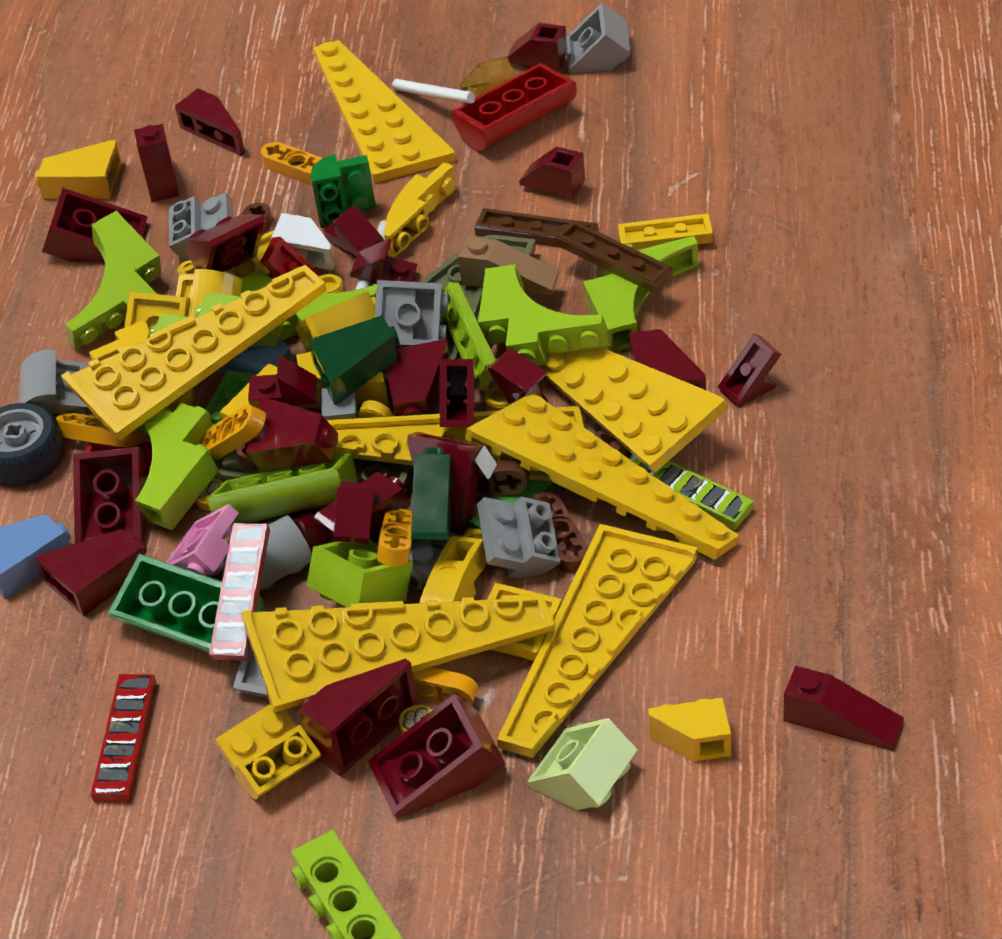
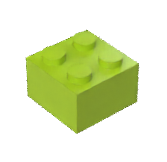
(354, 575)

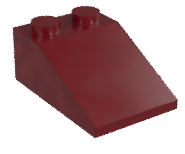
(71, 229)
(226, 244)
(106, 492)
(357, 713)
(436, 758)

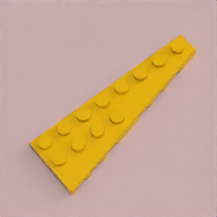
(378, 120)
(155, 373)
(633, 402)
(386, 437)
(590, 467)
(605, 606)
(319, 646)

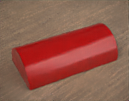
(512, 106)

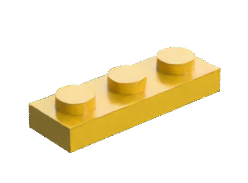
(660, 231)

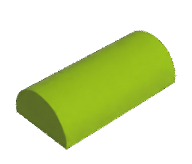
(284, 490)

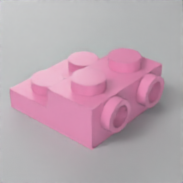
(205, 543)

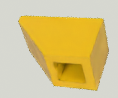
(692, 728)

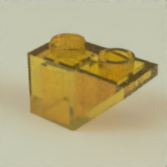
(487, 76)

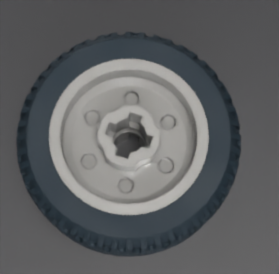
(28, 444)

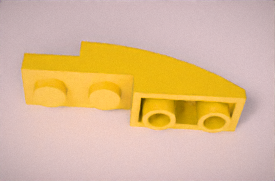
(411, 207)
(456, 568)

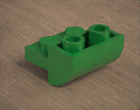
(341, 186)

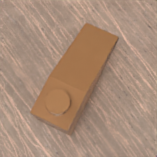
(487, 253)

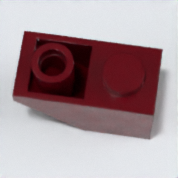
(542, 45)
(556, 172)

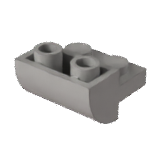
(191, 216)
(43, 386)
(519, 536)
(286, 551)

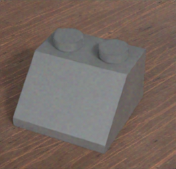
(598, 42)

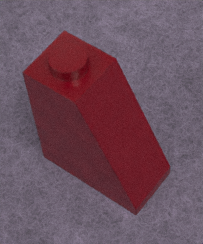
(156, 162)
(662, 354)
(416, 378)
(457, 392)
(291, 438)
(464, 473)
(388, 495)
(90, 569)

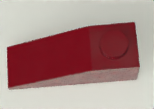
(208, 119)
(838, 709)

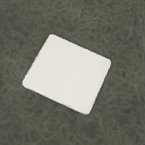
(485, 462)

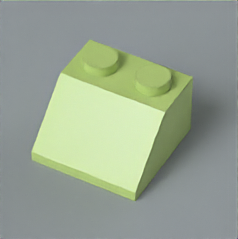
(584, 765)

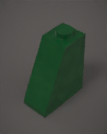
(353, 355)
(432, 495)

